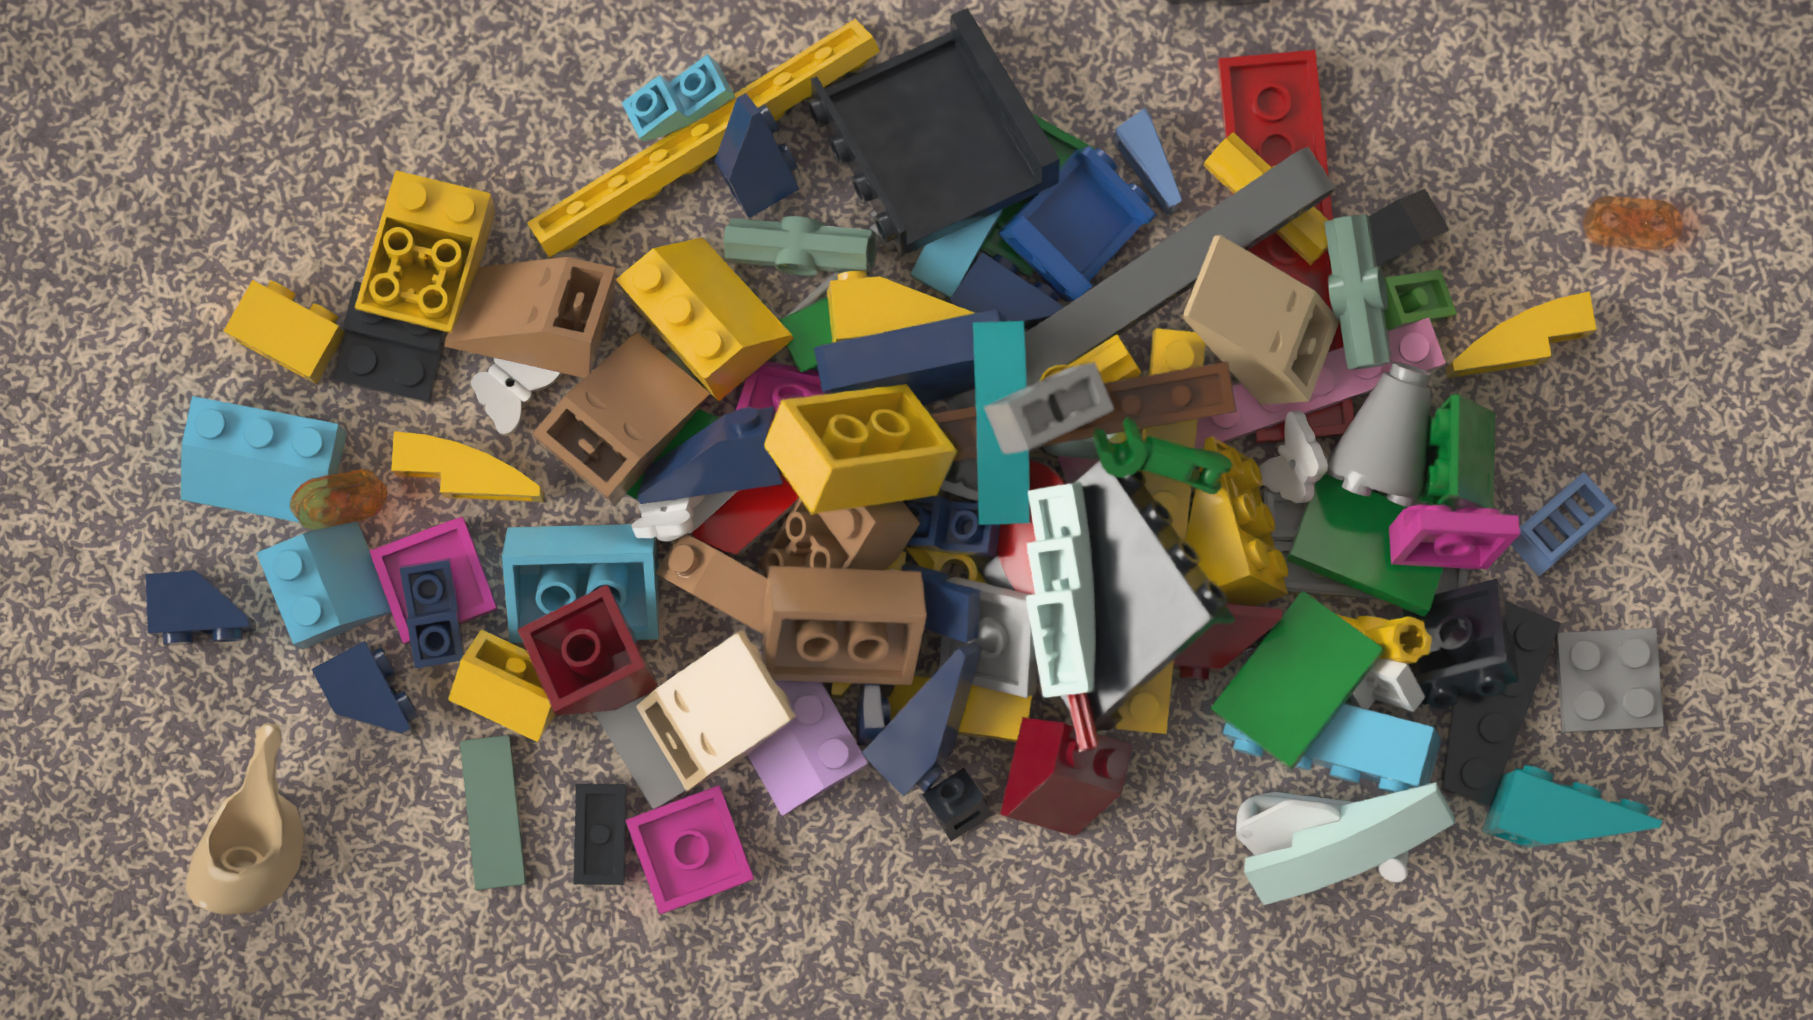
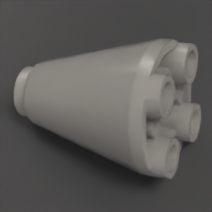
(1388, 438)

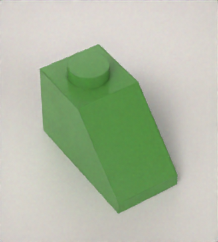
(1417, 298)

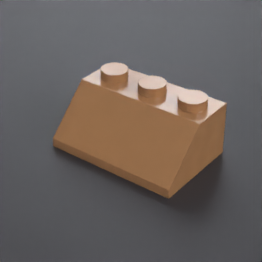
(842, 625)

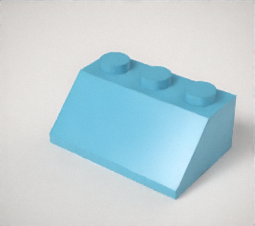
(253, 456)
(563, 563)

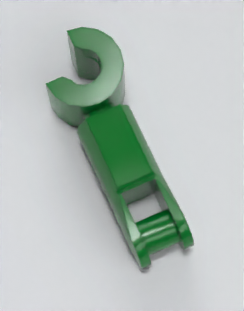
(1160, 458)

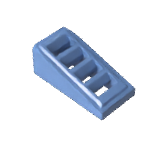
(1143, 151)
(1536, 542)

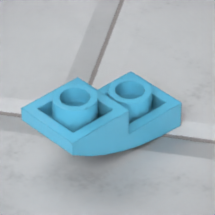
(669, 106)
(950, 258)

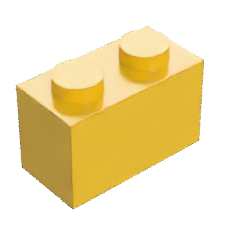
(284, 330)
(502, 686)

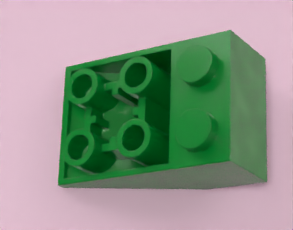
(1460, 456)

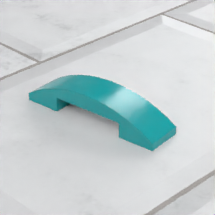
(999, 373)

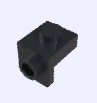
(957, 804)

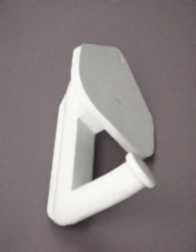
(1269, 820)

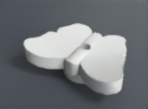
(506, 403)
(1299, 462)
(666, 519)

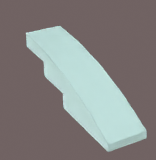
(1064, 590)
(1362, 839)

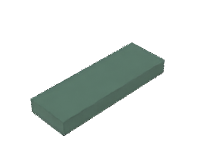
(493, 812)

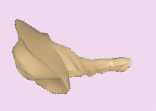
(251, 827)

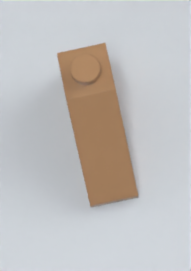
(716, 580)

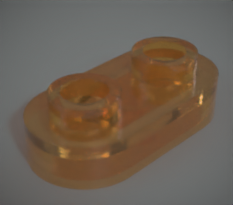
(1633, 224)
(338, 499)

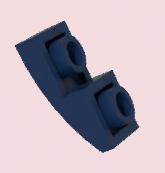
(951, 527)
(949, 607)
(432, 612)
(872, 711)

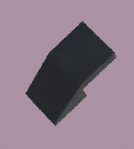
(1405, 226)

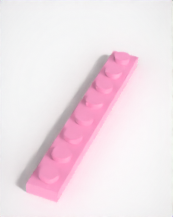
(1409, 344)

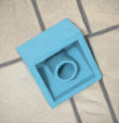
(324, 583)

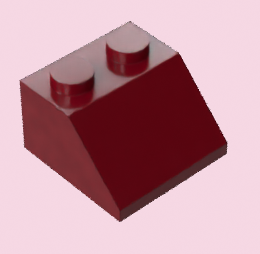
(1058, 784)

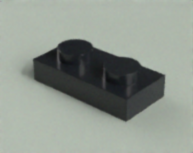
(600, 834)

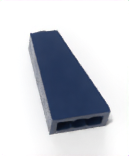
(928, 357)

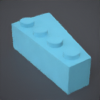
(1368, 747)

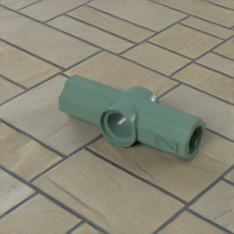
(799, 246)
(1358, 292)

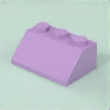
(809, 751)

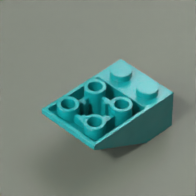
(1541, 813)

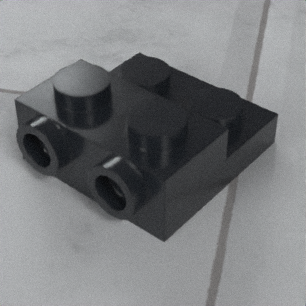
(389, 354)
(1468, 645)

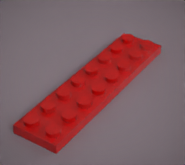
(1276, 112)

